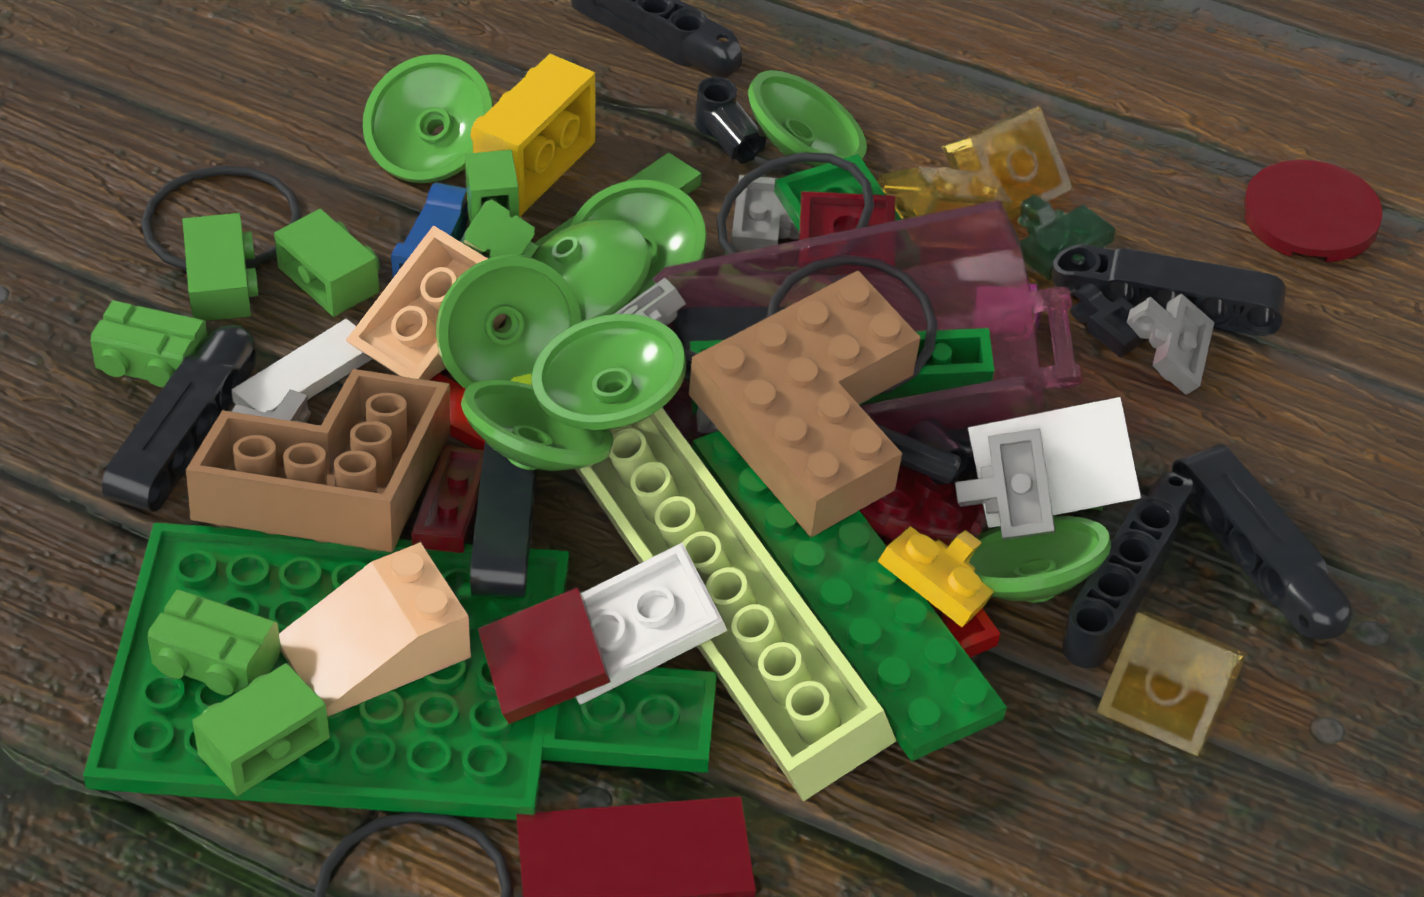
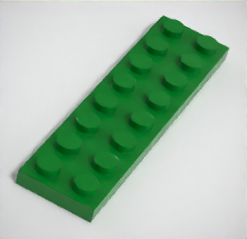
(871, 615)

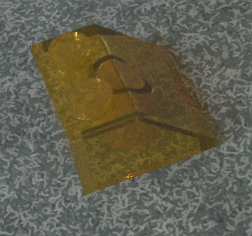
(1017, 152)
(934, 190)
(1171, 682)

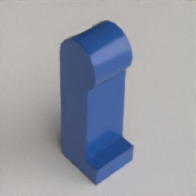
(443, 209)

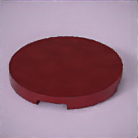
(1312, 210)
(925, 507)

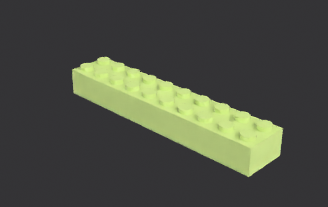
(775, 651)

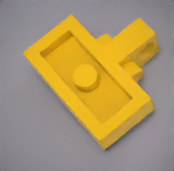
(939, 572)

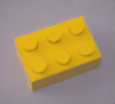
(543, 122)

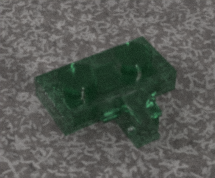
(1056, 231)

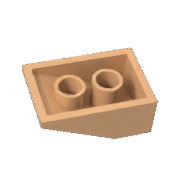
(403, 319)
(378, 631)

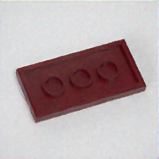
(637, 851)

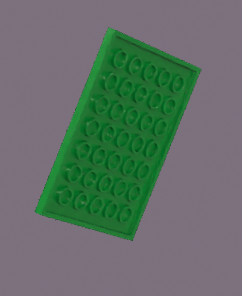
(409, 750)

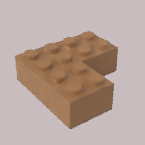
(793, 396)
(328, 481)

